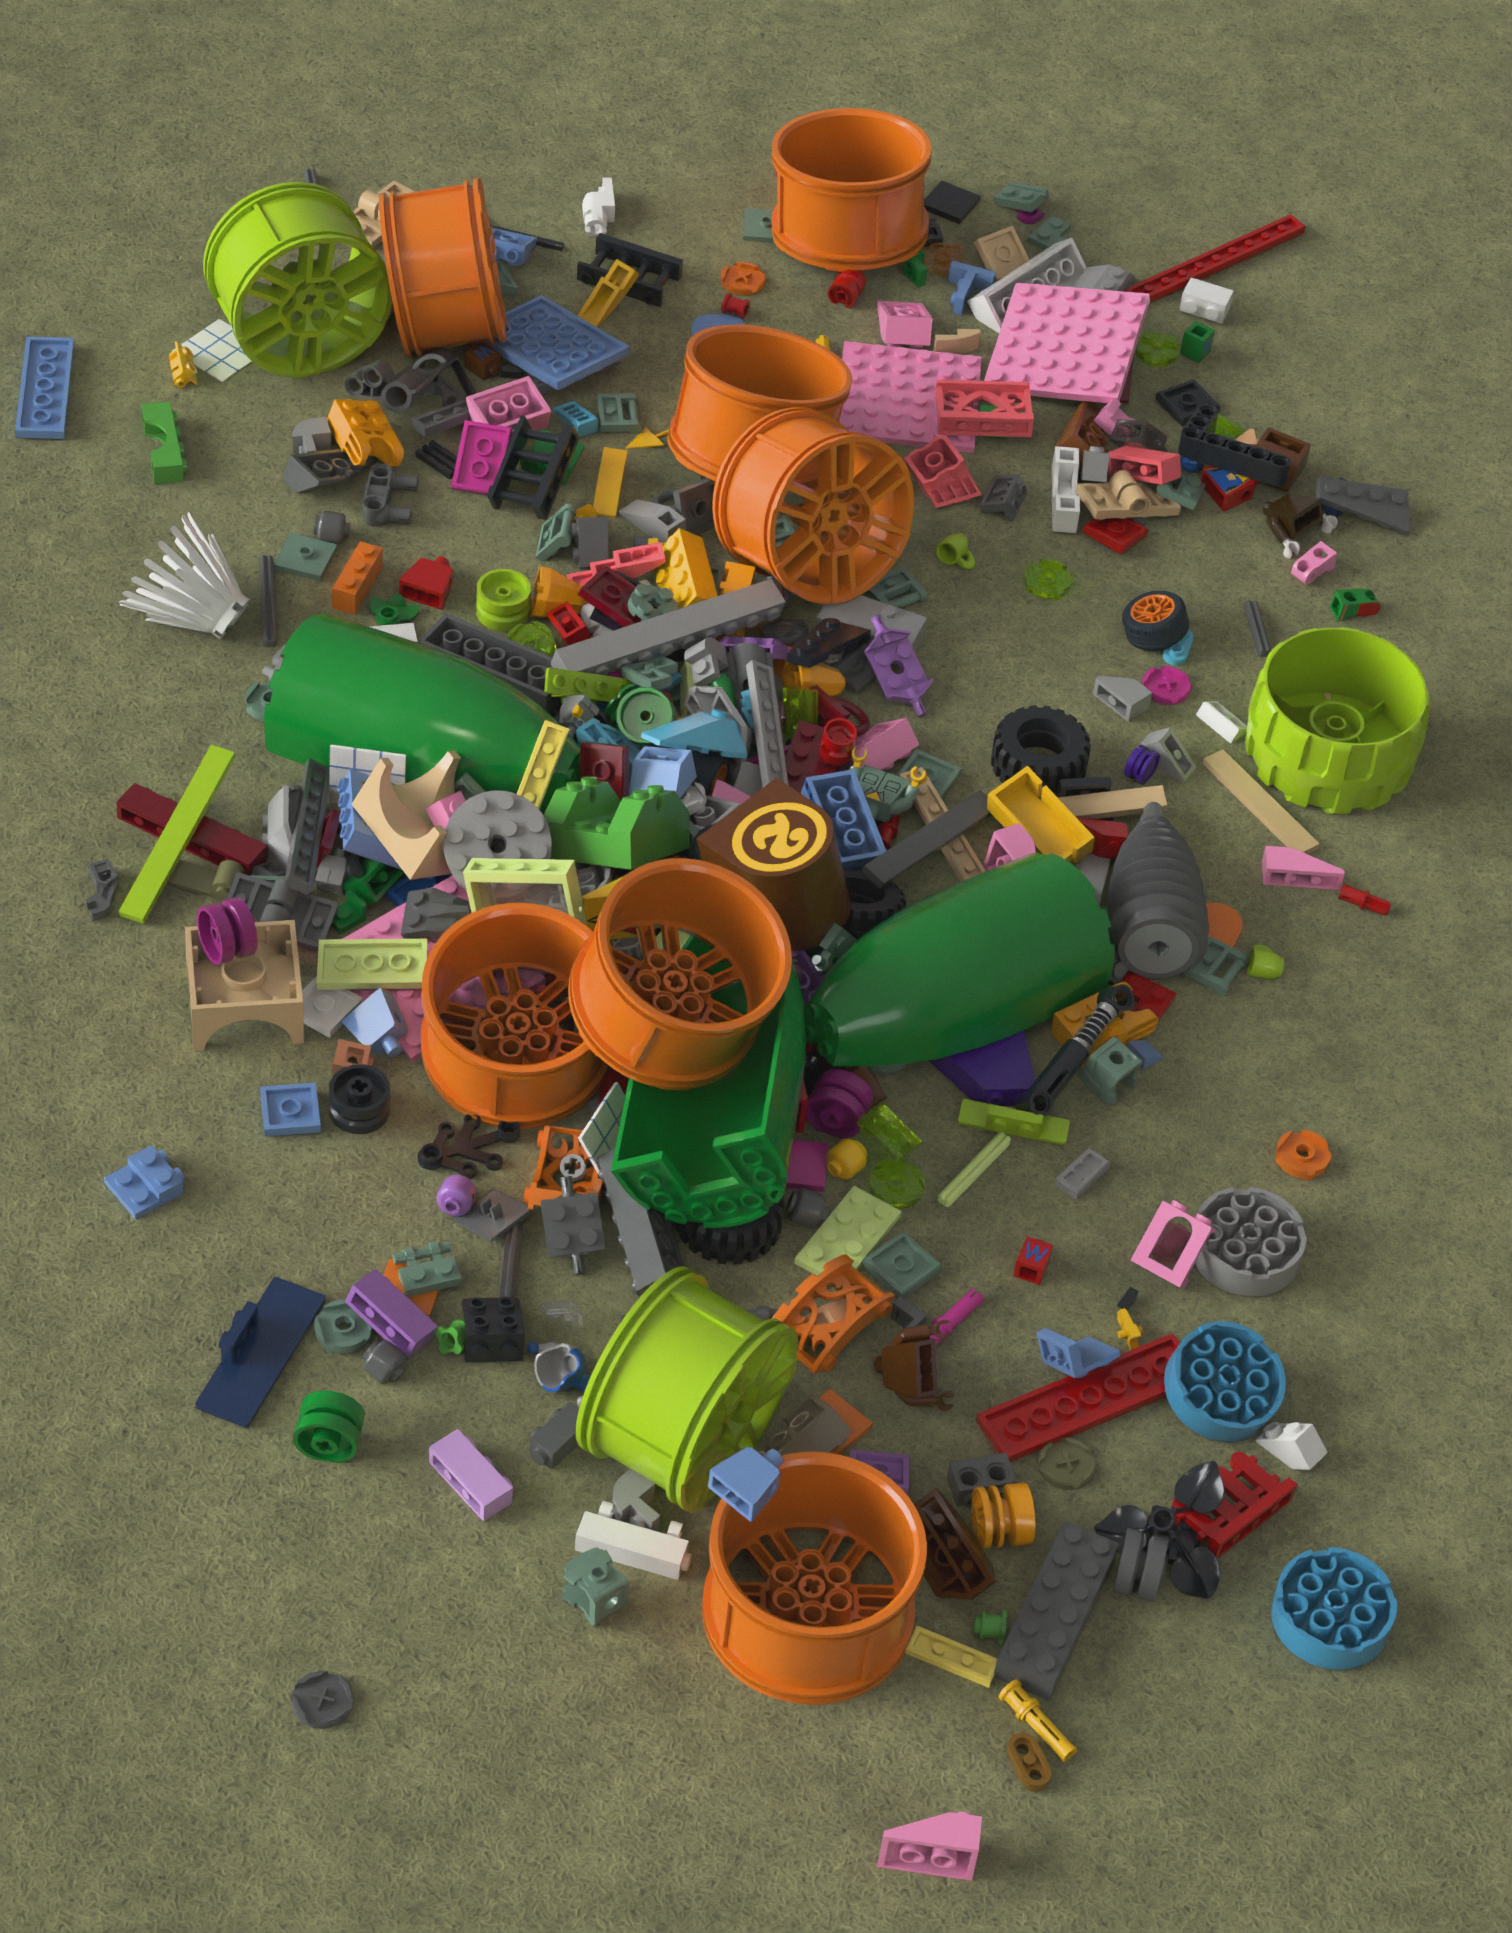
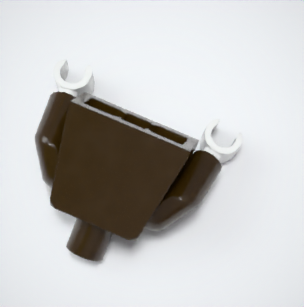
(1293, 516)

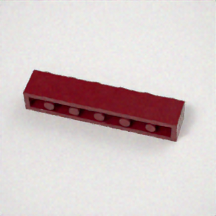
(211, 840)

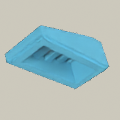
(582, 420)

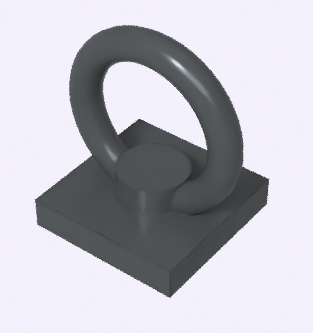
(693, 503)

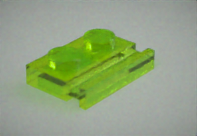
(799, 705)

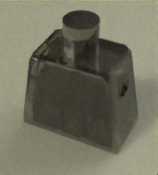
(1147, 435)

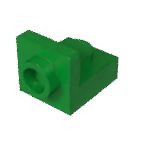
(915, 269)
(350, 913)

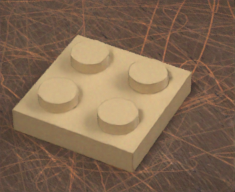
(1001, 251)

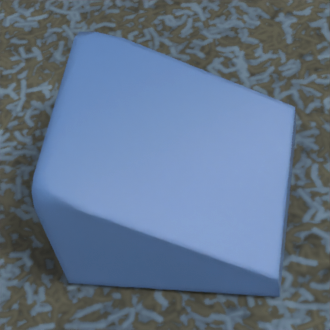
(1145, 1052)

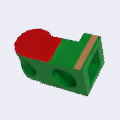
(1354, 603)

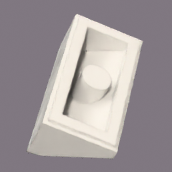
(1222, 721)

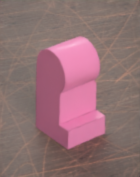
(1108, 416)
(1314, 564)

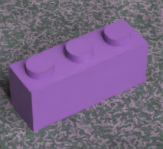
(391, 1313)

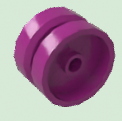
(227, 930)
(838, 1103)

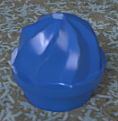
(1191, 465)

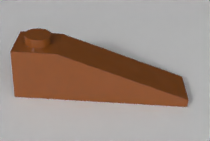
(1082, 430)

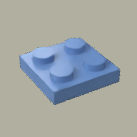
(290, 1109)

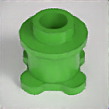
(451, 1338)
(990, 1626)

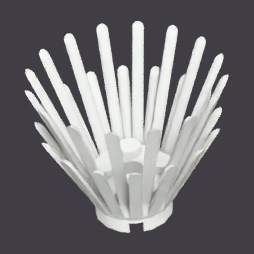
(204, 600)

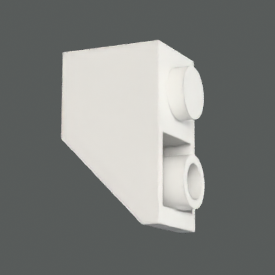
(1293, 1444)

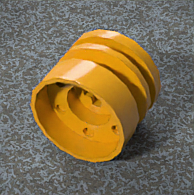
(1008, 1515)

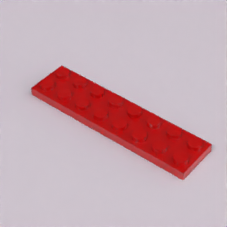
(1078, 1403)

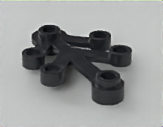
(466, 1147)

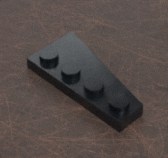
(825, 640)

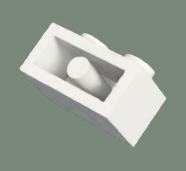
(1206, 300)

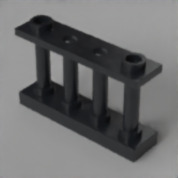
(637, 256)
(548, 482)

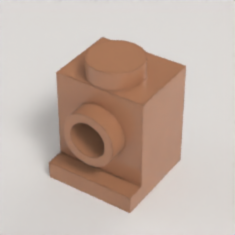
(349, 1051)

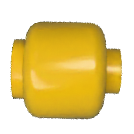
(846, 1159)

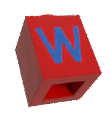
(1033, 1260)

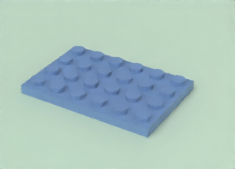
(556, 343)

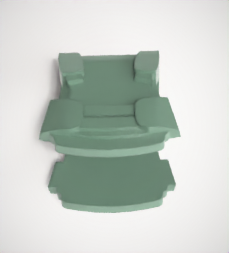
(1108, 1067)
(595, 1585)

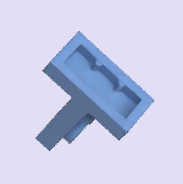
(967, 278)

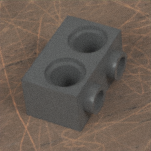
(978, 1472)

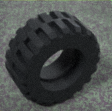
(1043, 729)
(869, 903)
(736, 1241)

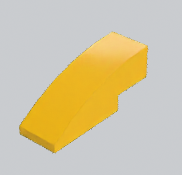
(608, 293)
(610, 481)

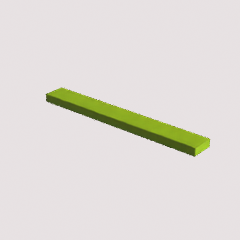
(177, 834)

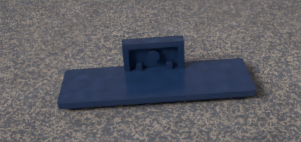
(258, 1350)

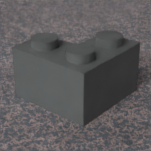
(591, 540)

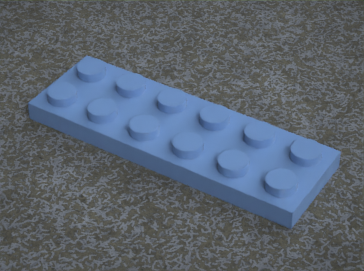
(44, 388)

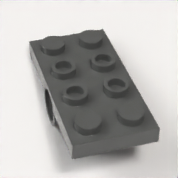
(280, 903)

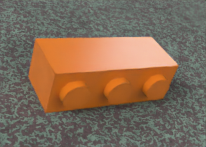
(357, 578)

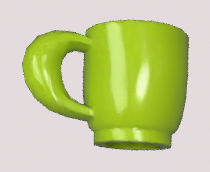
(952, 550)
(1264, 963)

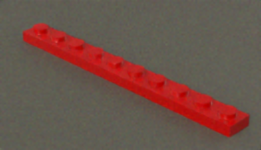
(1219, 258)

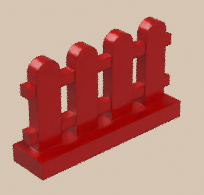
(1256, 1509)

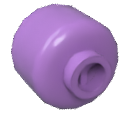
(456, 1193)

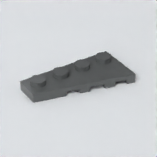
(1367, 501)

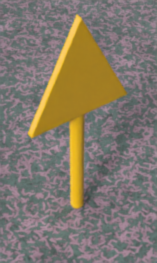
(647, 439)

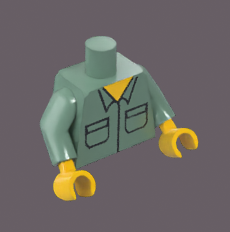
(886, 792)

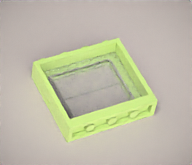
(524, 881)

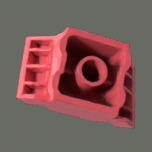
(941, 473)

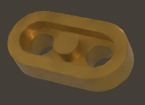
(1031, 1763)

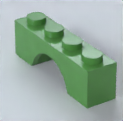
(160, 424)

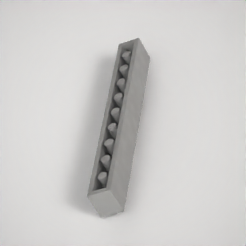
(673, 630)

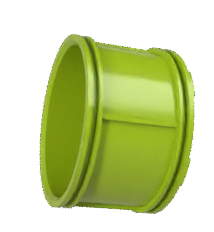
(316, 313)
(685, 1386)

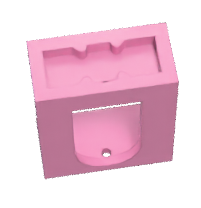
(1200, 1233)

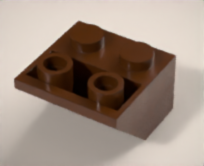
(1288, 446)

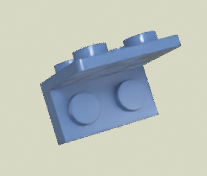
(1074, 1357)

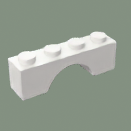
(1064, 483)

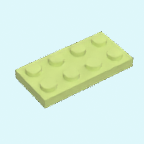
(371, 963)
(851, 1229)

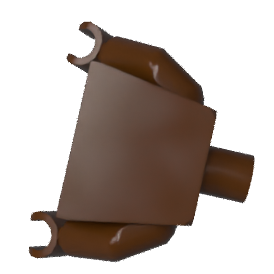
(911, 1366)

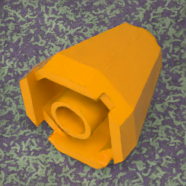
(553, 590)
(822, 675)

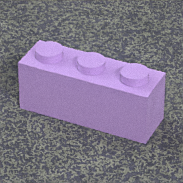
(471, 1474)

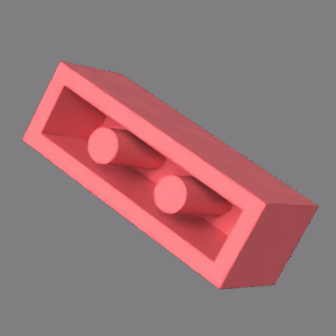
(1145, 464)

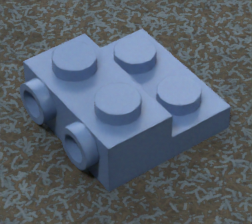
(513, 246)
(146, 1182)

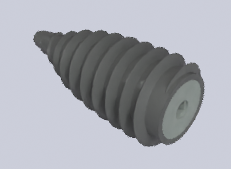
(1157, 900)

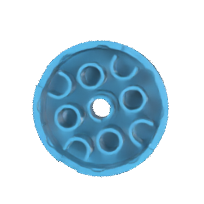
(1224, 1381)
(1333, 1608)

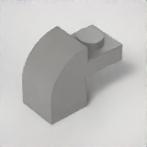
(311, 435)
(706, 661)
(631, 1498)

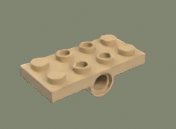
(369, 214)
(1125, 498)

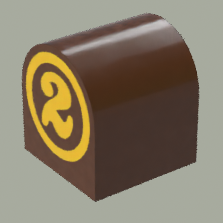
(789, 855)

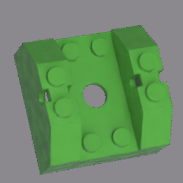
(600, 829)

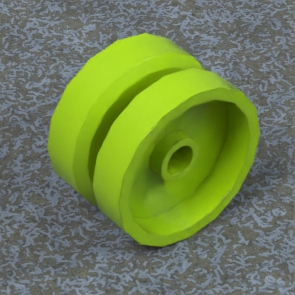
(503, 599)

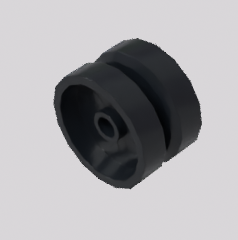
(359, 1099)

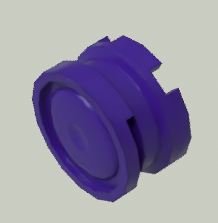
(1141, 764)

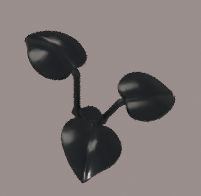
(1199, 1489)

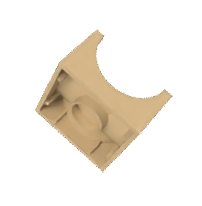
(400, 815)
(248, 987)

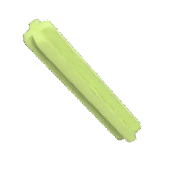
(974, 1169)

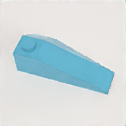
(701, 733)

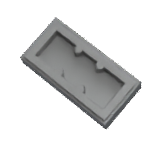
(1082, 1173)

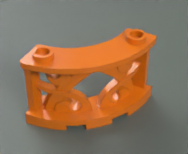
(551, 1190)
(841, 1275)

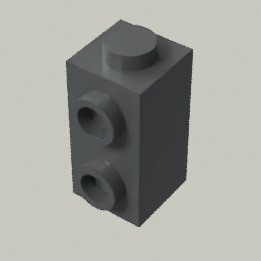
(556, 1438)

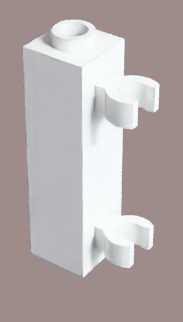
(633, 1544)

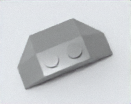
(1105, 278)
(708, 698)
(280, 824)

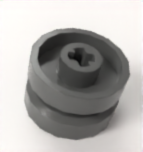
(1142, 1565)

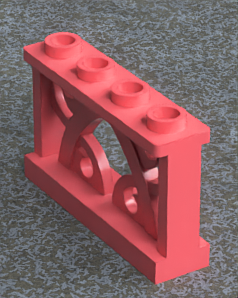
(970, 422)

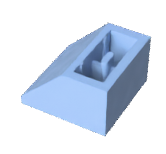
(663, 767)

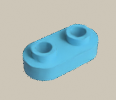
(1179, 652)

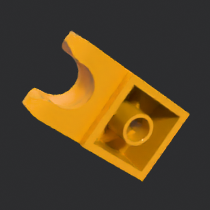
(364, 431)
(1125, 1027)

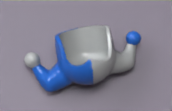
(560, 1367)

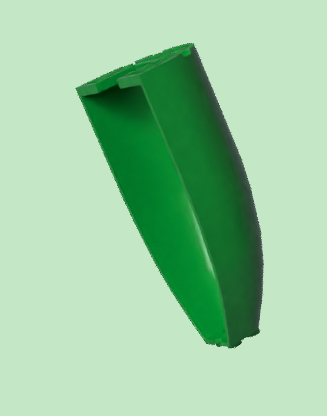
(405, 698)
(965, 967)
(726, 1145)

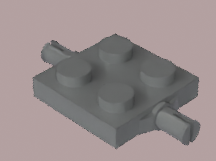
(572, 1225)

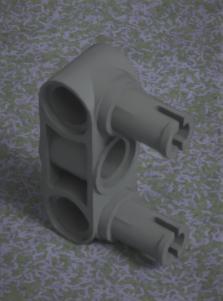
(378, 495)

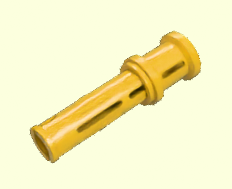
(1028, 1710)

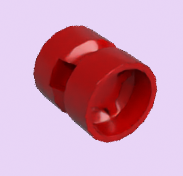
(847, 287)
(838, 741)

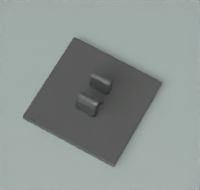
(493, 1215)

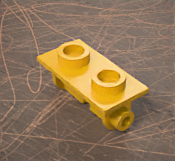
(182, 366)

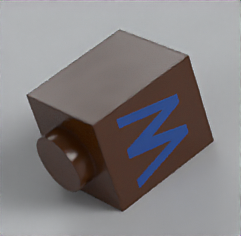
(483, 361)

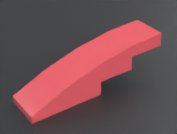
(630, 562)

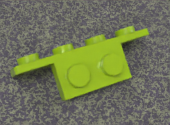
(596, 687)
(1013, 1122)

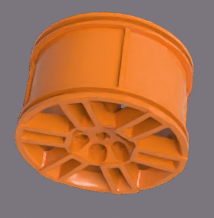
(850, 189)
(442, 267)
(739, 377)
(849, 520)
(675, 1044)
(533, 1083)
(847, 1646)

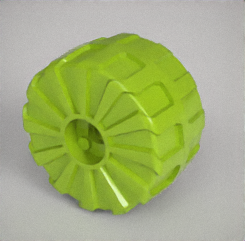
(1344, 748)

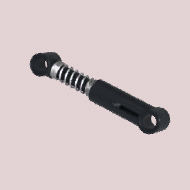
(1074, 1052)

